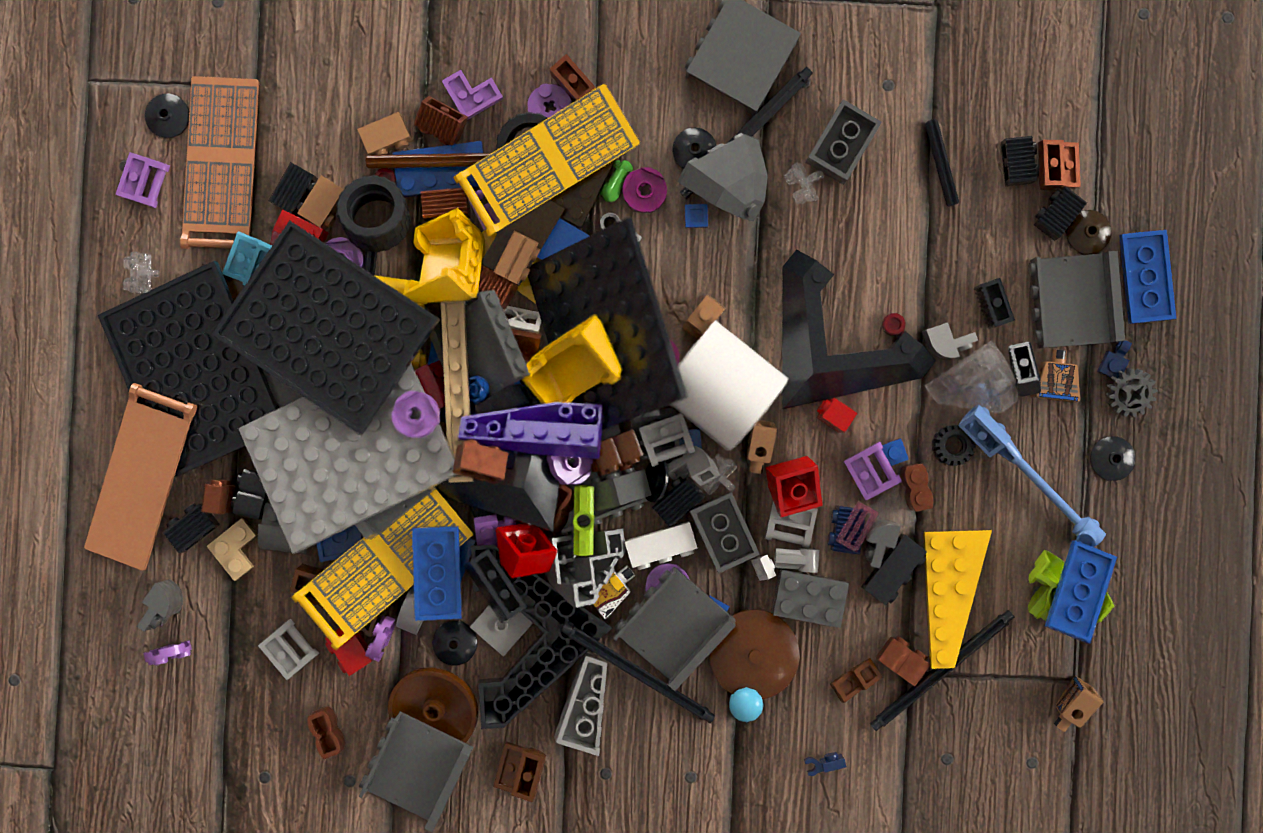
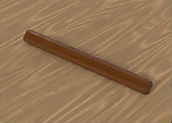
(424, 160)

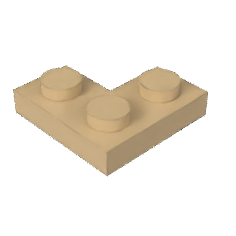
(228, 548)

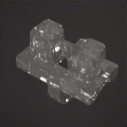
(798, 174)
(140, 266)
(725, 468)

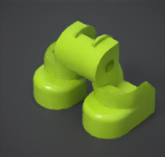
(1048, 572)

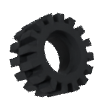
(940, 449)

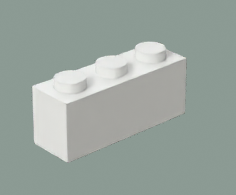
(661, 545)

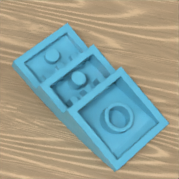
(245, 257)

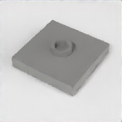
(500, 635)

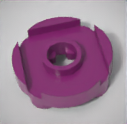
(656, 184)

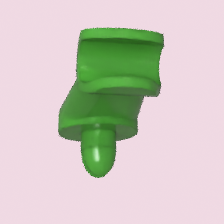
(613, 188)

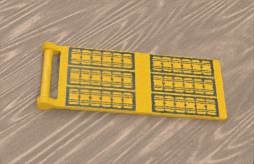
(549, 158)
(374, 571)

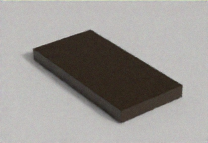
(535, 225)

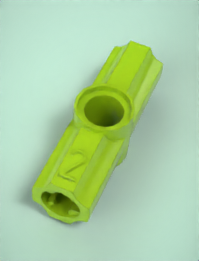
(583, 506)

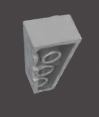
(583, 710)

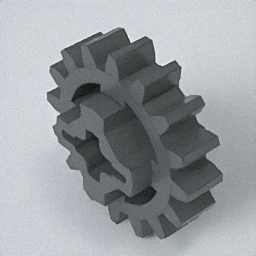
(1141, 396)

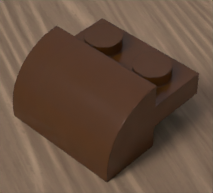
(520, 771)

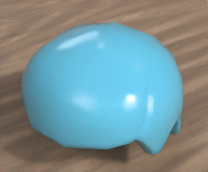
(746, 704)

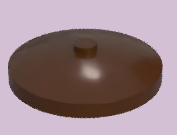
(756, 654)
(436, 700)

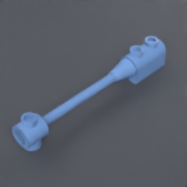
(994, 439)

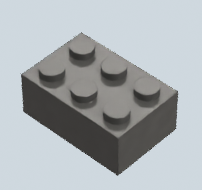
(843, 142)
(724, 532)
(809, 598)

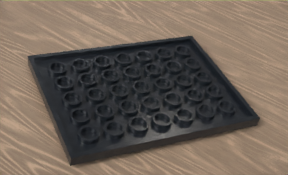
(611, 280)
(325, 327)
(170, 349)

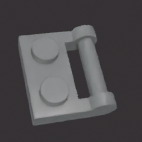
(664, 432)
(801, 520)
(281, 652)

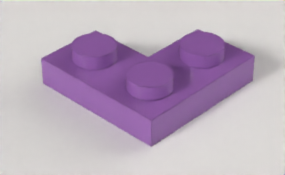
(470, 100)

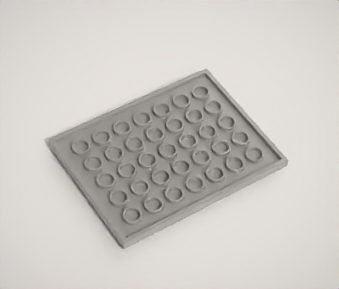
(331, 477)

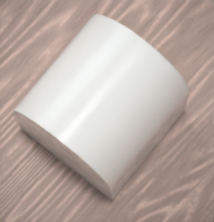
(726, 386)

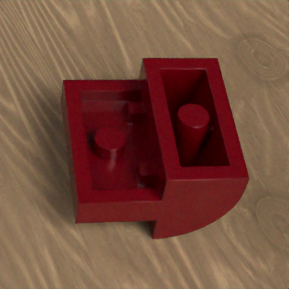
(432, 381)

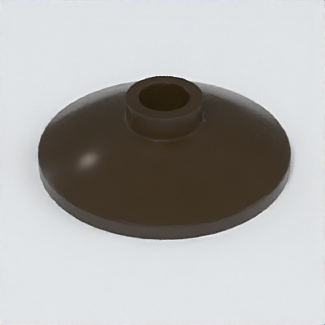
(1079, 237)

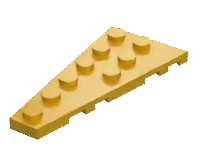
(951, 580)

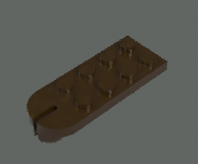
(581, 196)

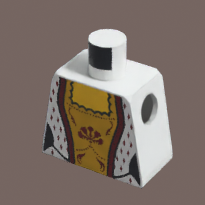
(614, 591)

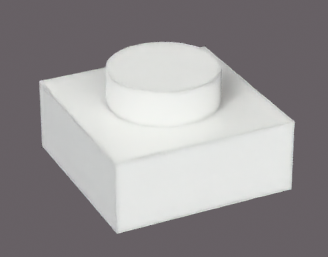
(764, 567)

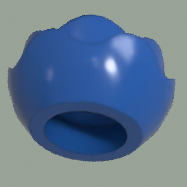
(478, 389)

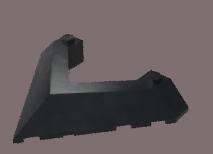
(804, 351)
(525, 494)
(545, 658)

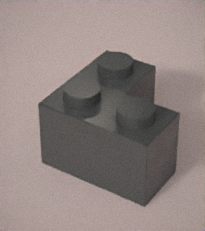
(620, 489)

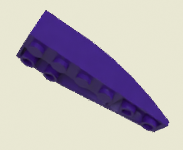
(539, 429)

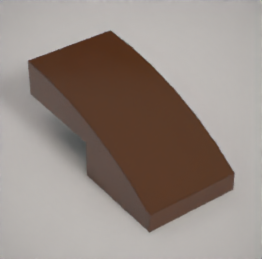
(855, 680)

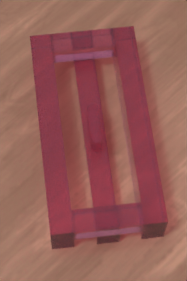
(847, 543)

